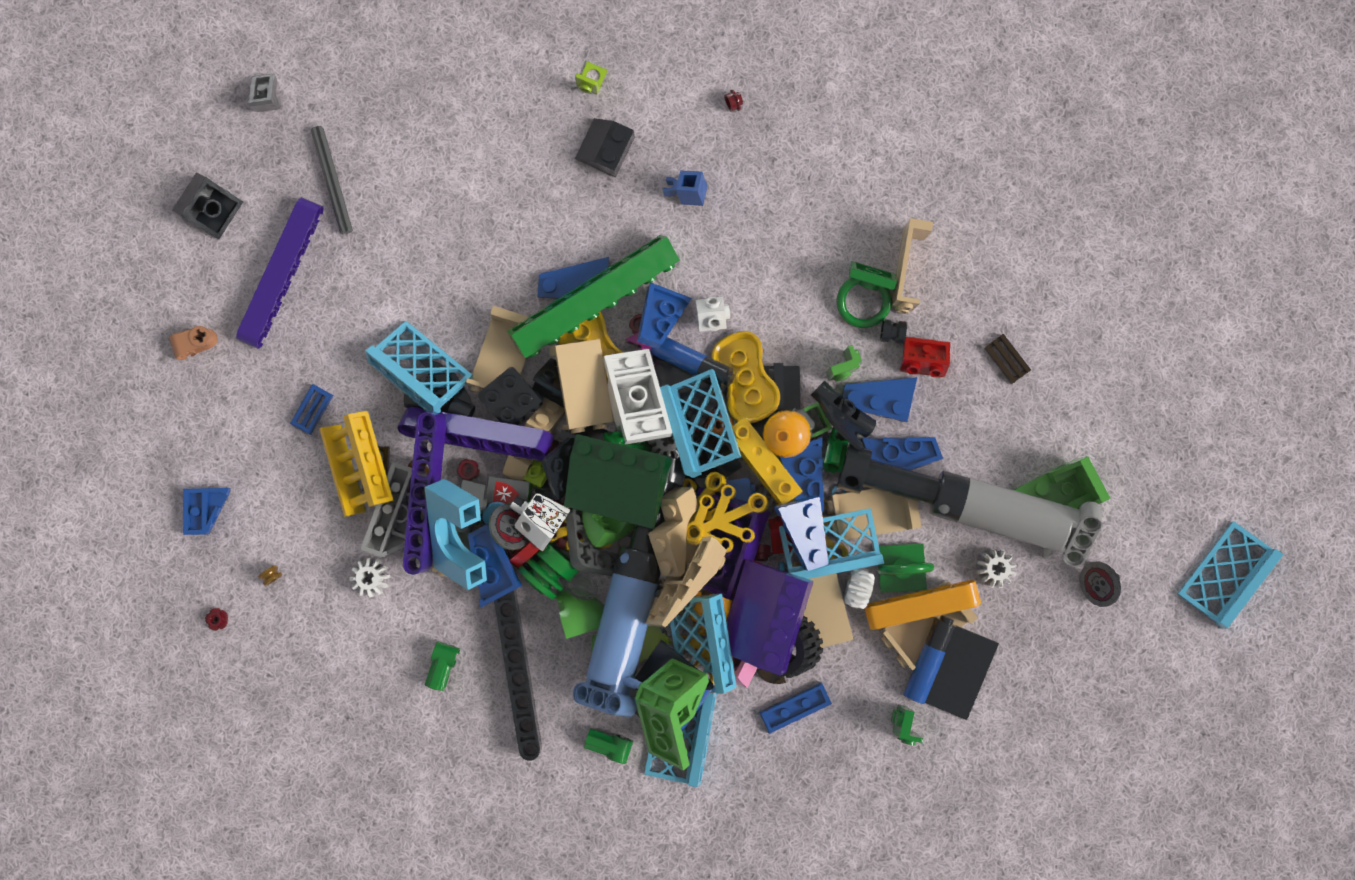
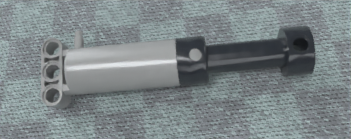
(982, 505)

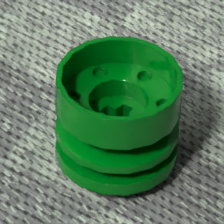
(547, 570)

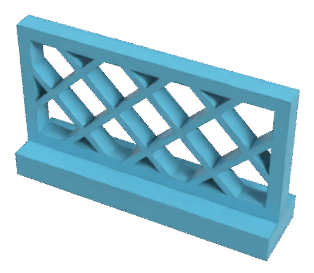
(402, 377)
(680, 425)
(839, 564)
(1246, 588)
(716, 642)
(698, 748)

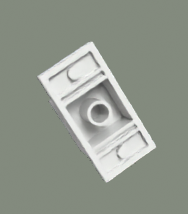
(636, 397)

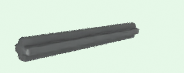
(331, 180)

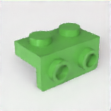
(843, 370)

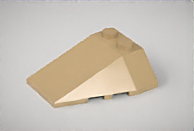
(700, 566)

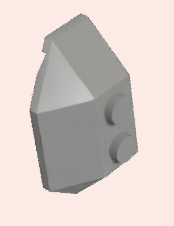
(389, 520)

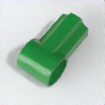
(835, 452)
(442, 662)
(609, 745)

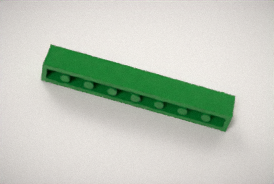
(593, 296)

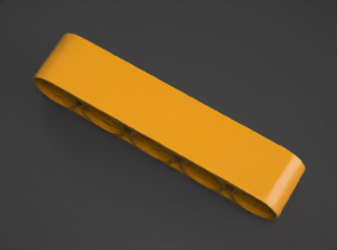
(922, 604)

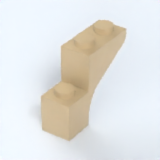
(544, 418)
(670, 536)

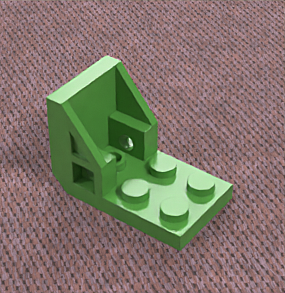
(1068, 484)
(665, 705)

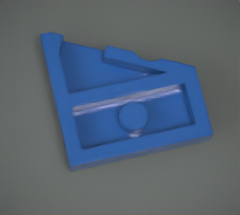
(202, 509)

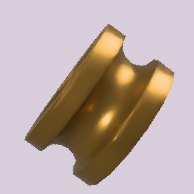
(270, 575)

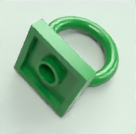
(872, 279)
(903, 568)

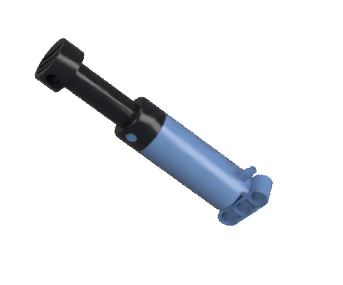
(624, 619)

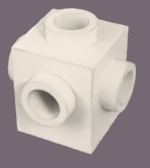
(712, 314)

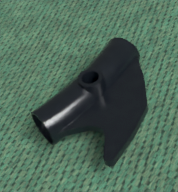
(458, 404)
(843, 414)

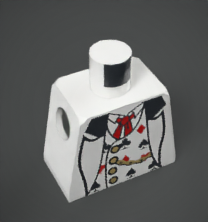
(539, 518)

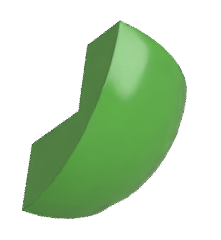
(604, 530)
(578, 615)

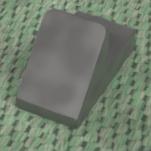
(263, 93)

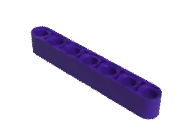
(278, 272)
(485, 434)
(419, 481)

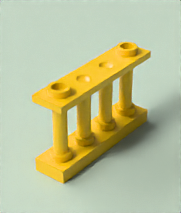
(368, 461)
(765, 464)

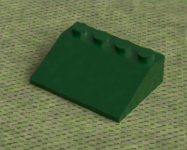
(616, 481)

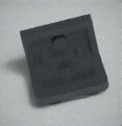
(510, 397)
(556, 470)

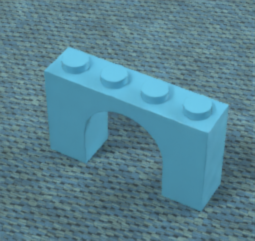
(449, 507)

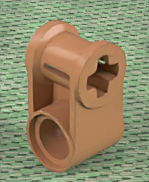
(190, 342)

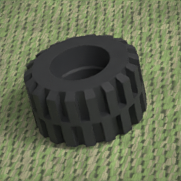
(807, 650)

